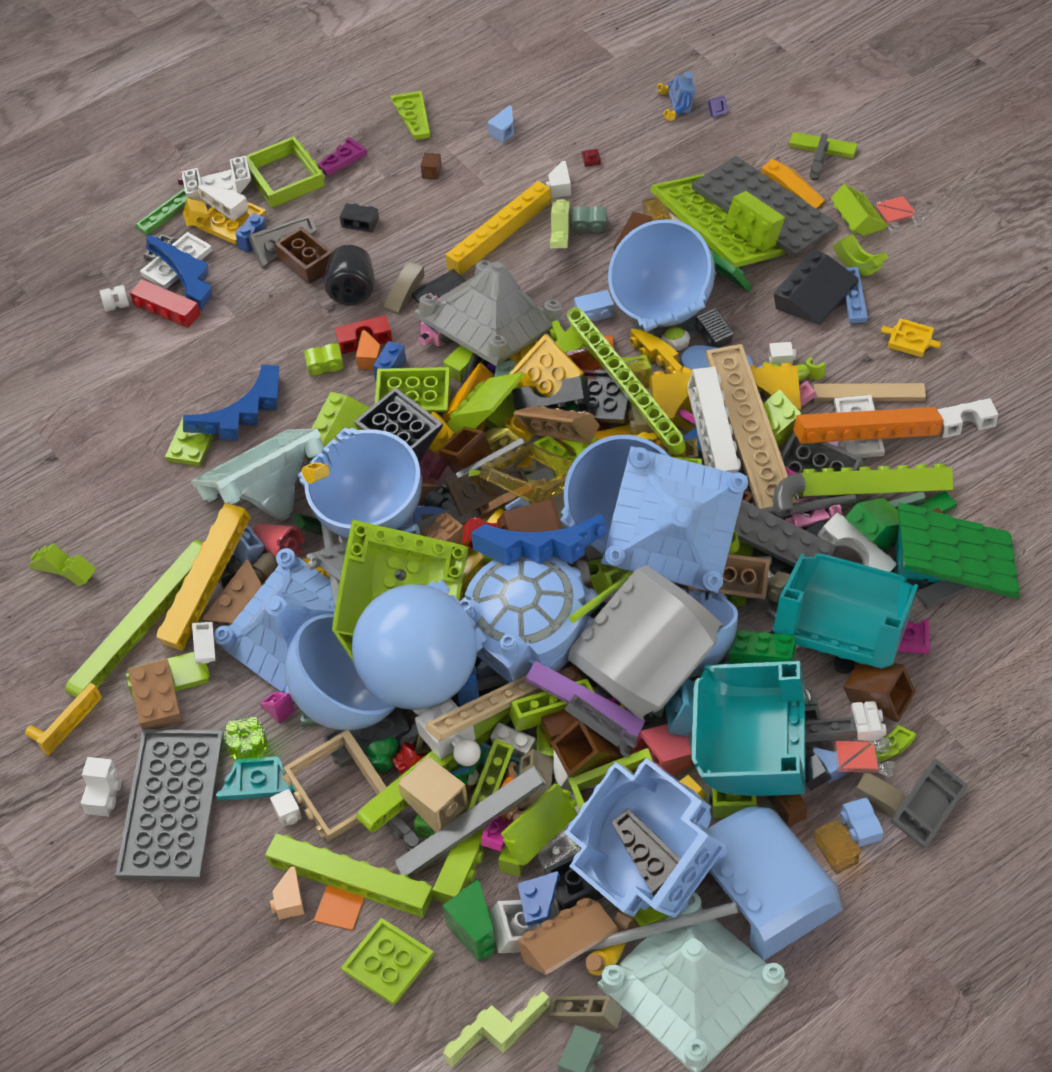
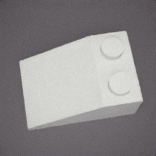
(510, 924)

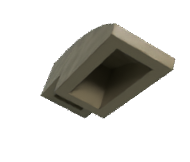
(404, 286)
(880, 794)

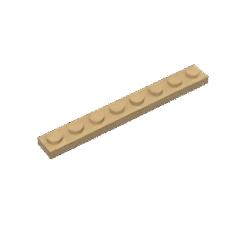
(480, 709)

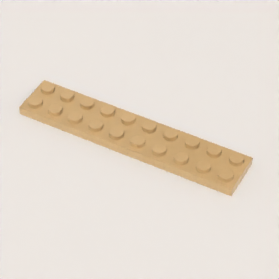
(749, 423)

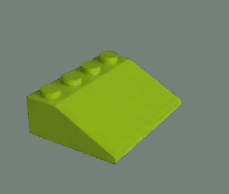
(424, 386)
(483, 401)
(336, 414)

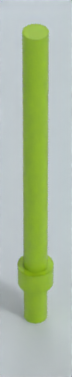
(600, 598)

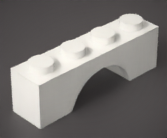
(842, 533)

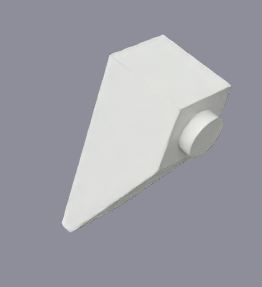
(224, 200)

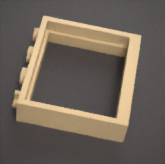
(343, 739)

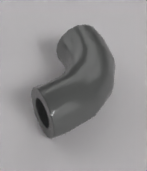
(784, 492)

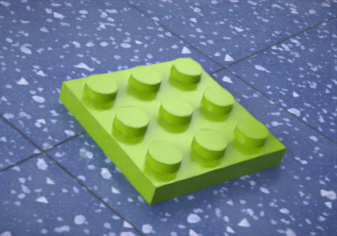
(387, 961)

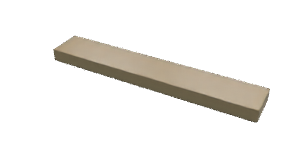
(878, 391)

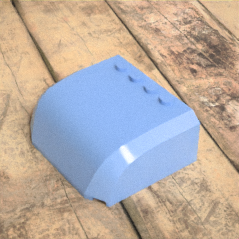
(772, 879)

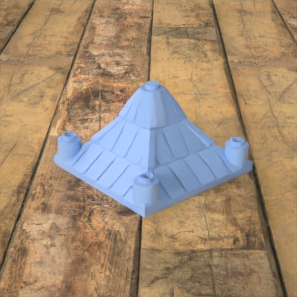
(674, 519)
(273, 617)

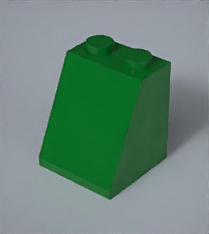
(877, 521)
(470, 921)

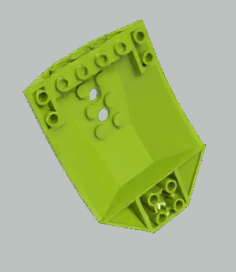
(370, 568)

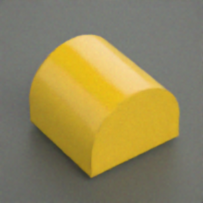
(315, 472)

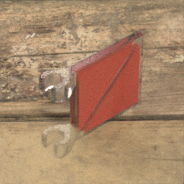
(897, 210)
(862, 756)

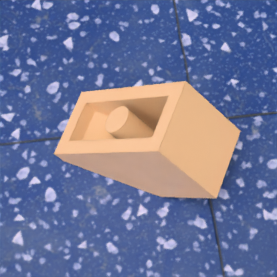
(287, 896)

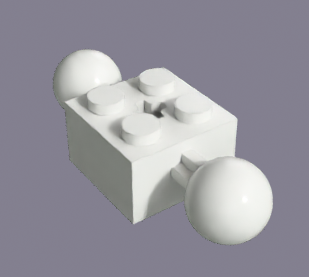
(461, 744)

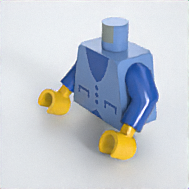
(681, 94)

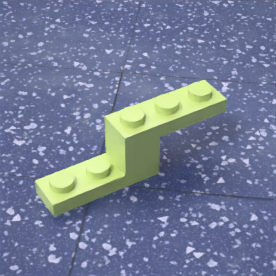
(560, 224)
(496, 1028)

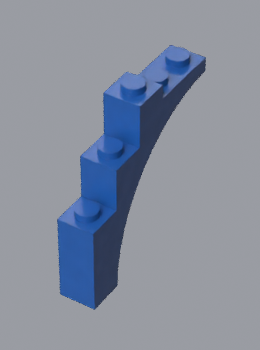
(244, 411)
(564, 543)

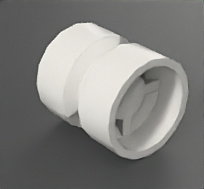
(108, 298)

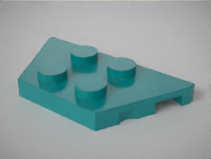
(254, 779)

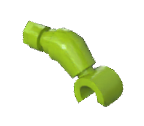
(813, 372)

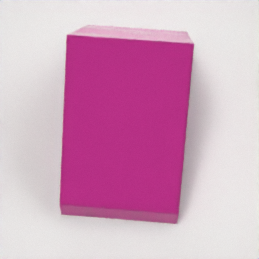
(278, 705)

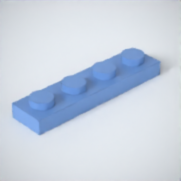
(855, 301)

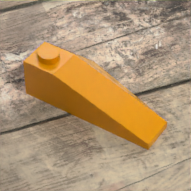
(792, 181)
(479, 374)

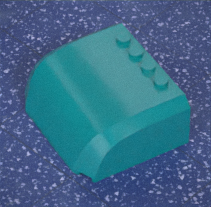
(845, 609)
(750, 728)

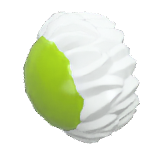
(676, 338)

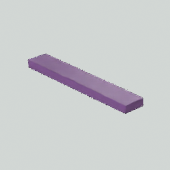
(565, 689)

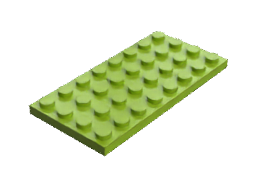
(709, 222)

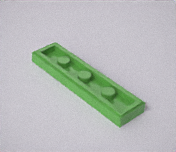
(162, 213)

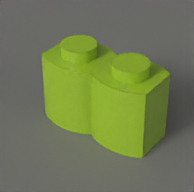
(323, 359)

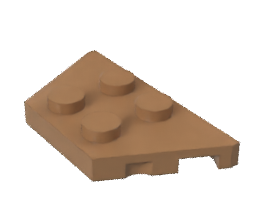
(506, 499)
(234, 596)

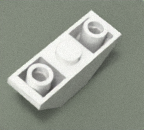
(203, 642)

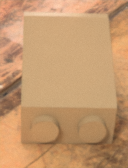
(434, 793)

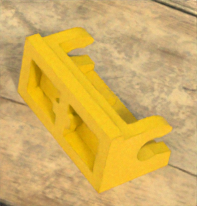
(193, 210)

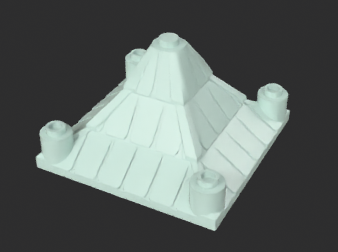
(263, 473)
(693, 988)

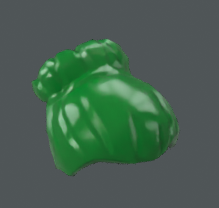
(382, 753)

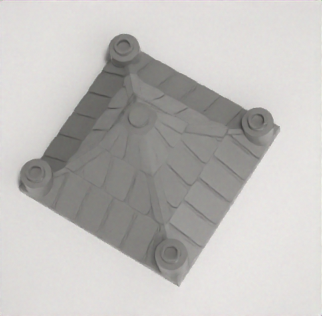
(489, 314)

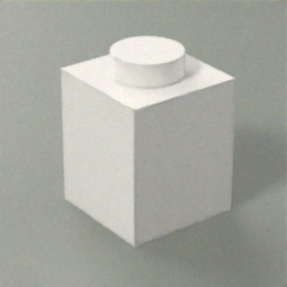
(781, 353)
(286, 808)

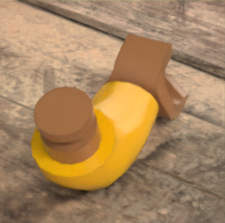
(610, 955)

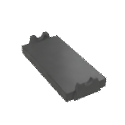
(392, 726)

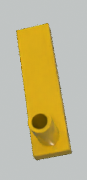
(66, 722)

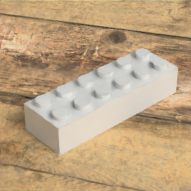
(712, 421)

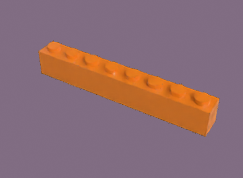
(868, 425)

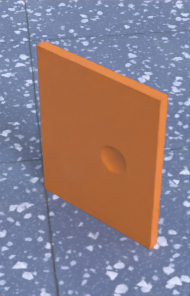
(339, 908)

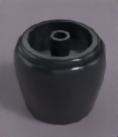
(349, 275)

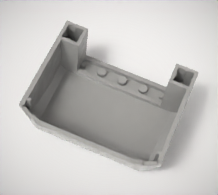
(645, 642)

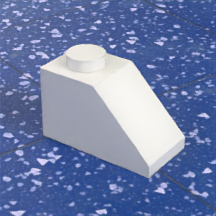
(559, 181)

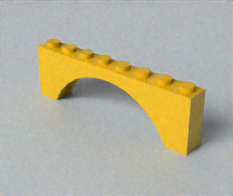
(671, 389)

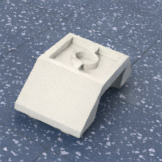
(232, 179)

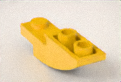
(655, 349)

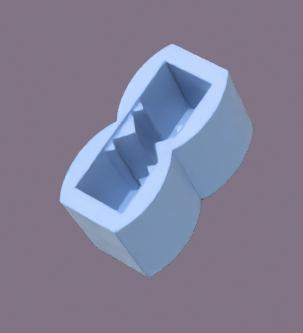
(862, 822)

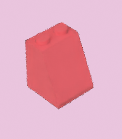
(666, 749)

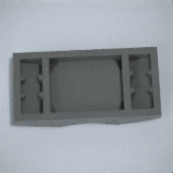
(929, 803)

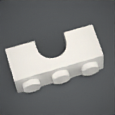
(980, 413)

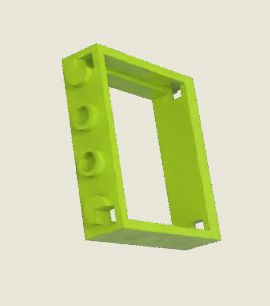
(293, 190)
(596, 775)

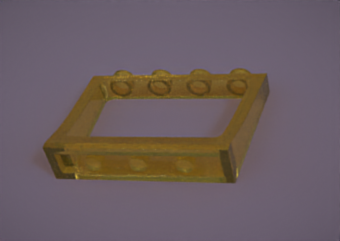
(524, 489)

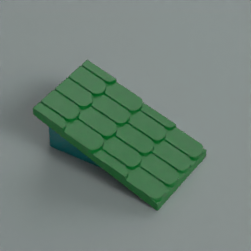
(955, 551)

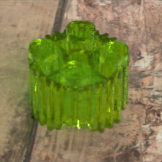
(245, 738)

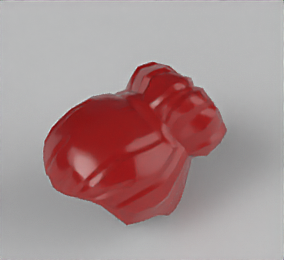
(407, 758)

